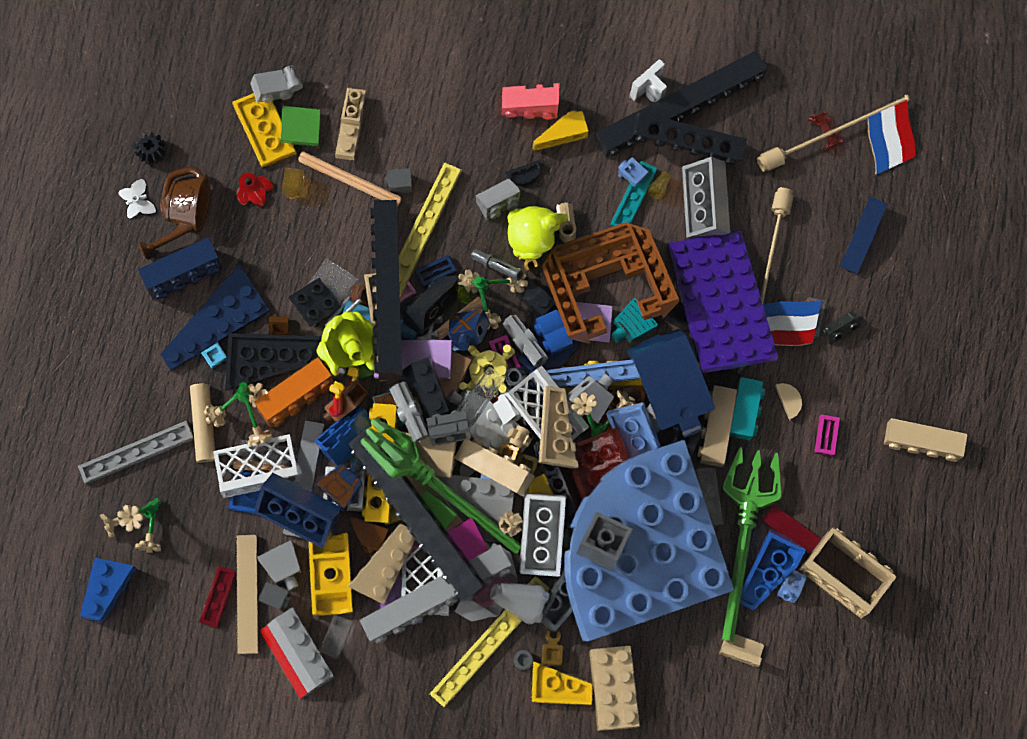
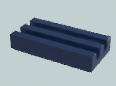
(427, 267)

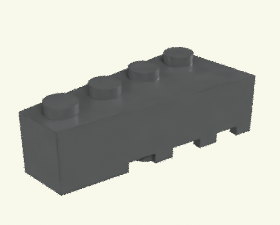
(558, 605)

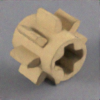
(519, 437)
(511, 523)

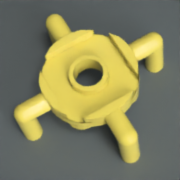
(482, 360)

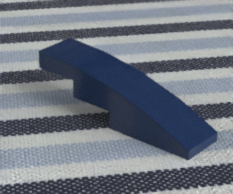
(863, 235)

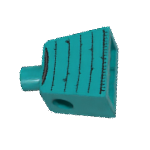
(631, 324)

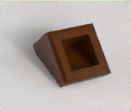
(359, 292)

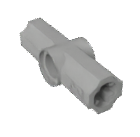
(525, 340)
(409, 411)

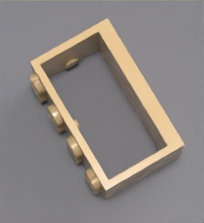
(836, 588)

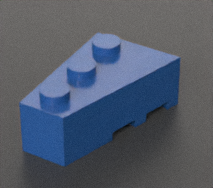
(336, 438)
(104, 588)

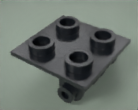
(314, 302)

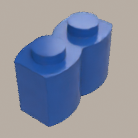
(553, 332)

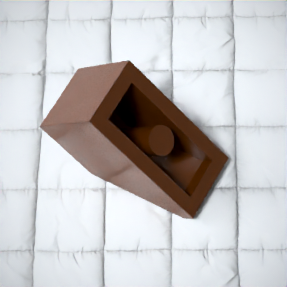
(369, 535)

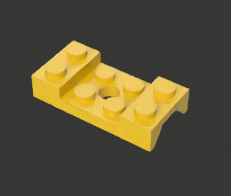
(331, 595)

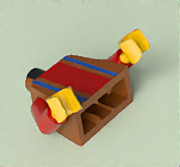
(345, 399)

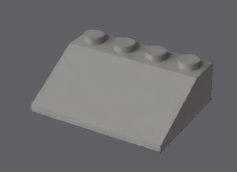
(483, 494)

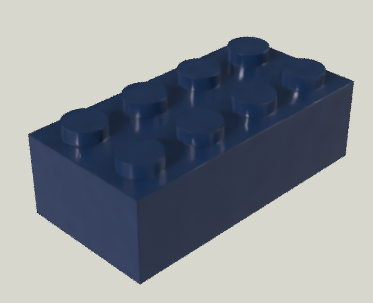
(180, 269)
(297, 510)

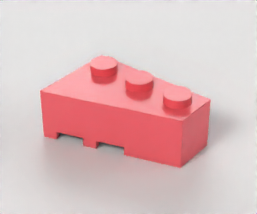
(530, 102)

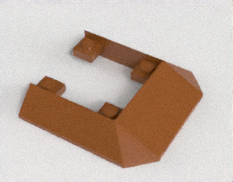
(600, 254)

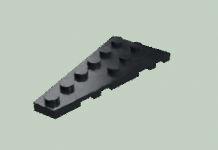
(266, 356)

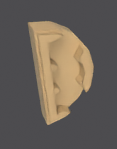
(790, 399)

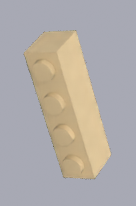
(718, 427)
(925, 439)
(495, 467)

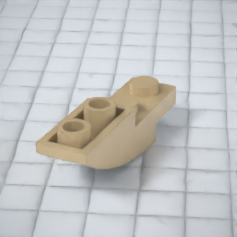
(350, 124)

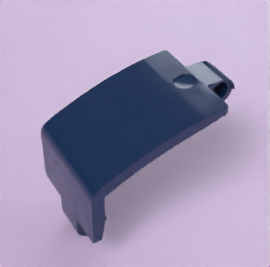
(672, 381)

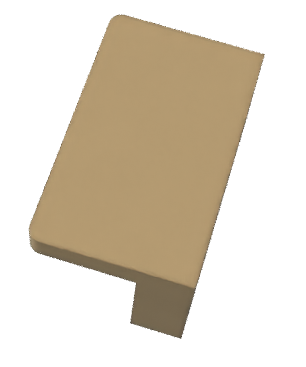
(743, 650)

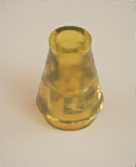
(659, 187)

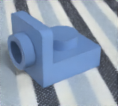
(632, 171)
(792, 586)

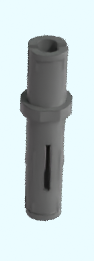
(490, 261)

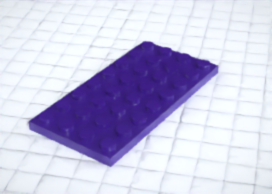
(721, 302)

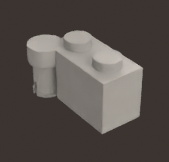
(276, 85)

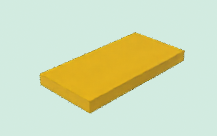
(263, 130)

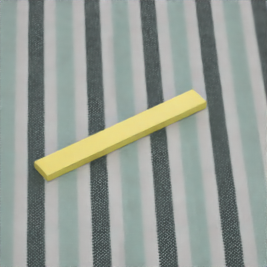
(426, 222)
(478, 654)

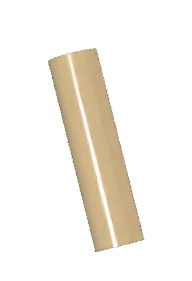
(203, 431)

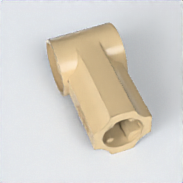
(566, 208)

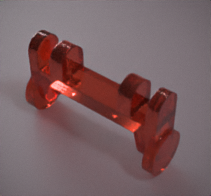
(831, 139)

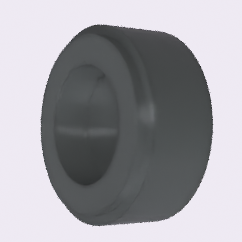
(523, 660)

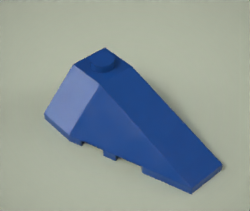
(772, 565)

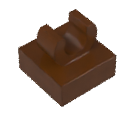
(278, 325)

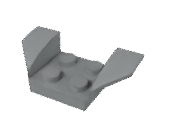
(473, 611)

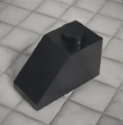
(536, 300)

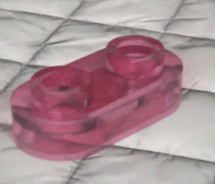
(487, 591)

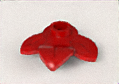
(255, 191)

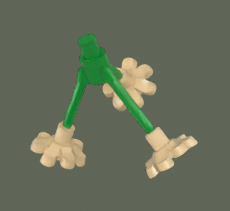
(472, 281)
(247, 395)
(586, 404)
(132, 519)

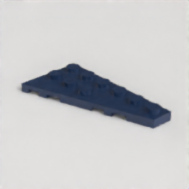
(225, 312)

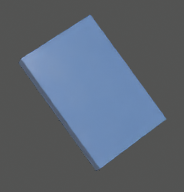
(634, 428)

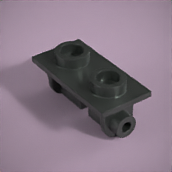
(848, 323)

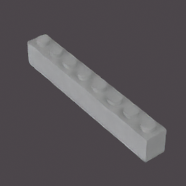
(430, 598)

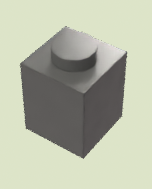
(398, 180)
(275, 597)

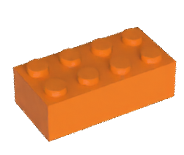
(294, 393)

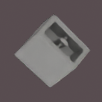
(498, 199)

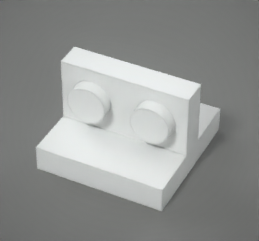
(650, 83)

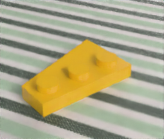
(559, 688)

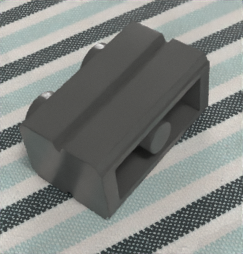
(448, 428)

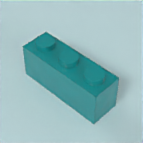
(747, 408)

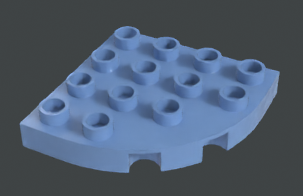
(668, 556)

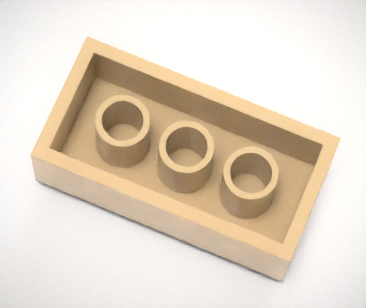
(614, 688)

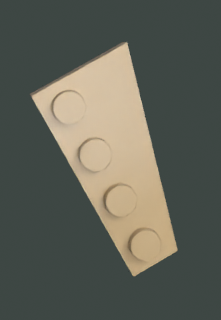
(556, 436)
(382, 570)

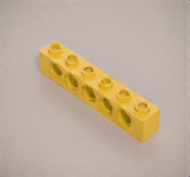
(369, 511)

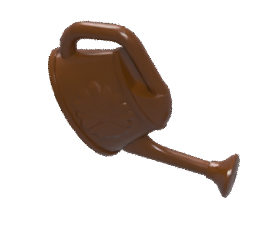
(183, 204)

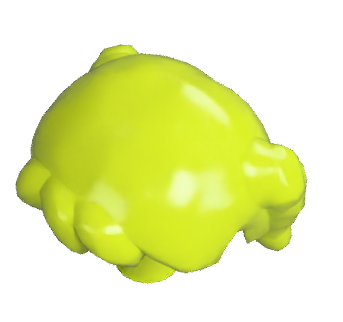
(533, 231)
(347, 342)

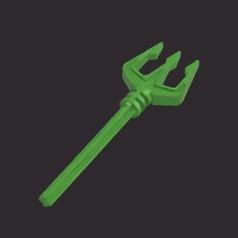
(408, 463)
(750, 503)

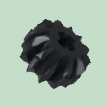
(154, 152)

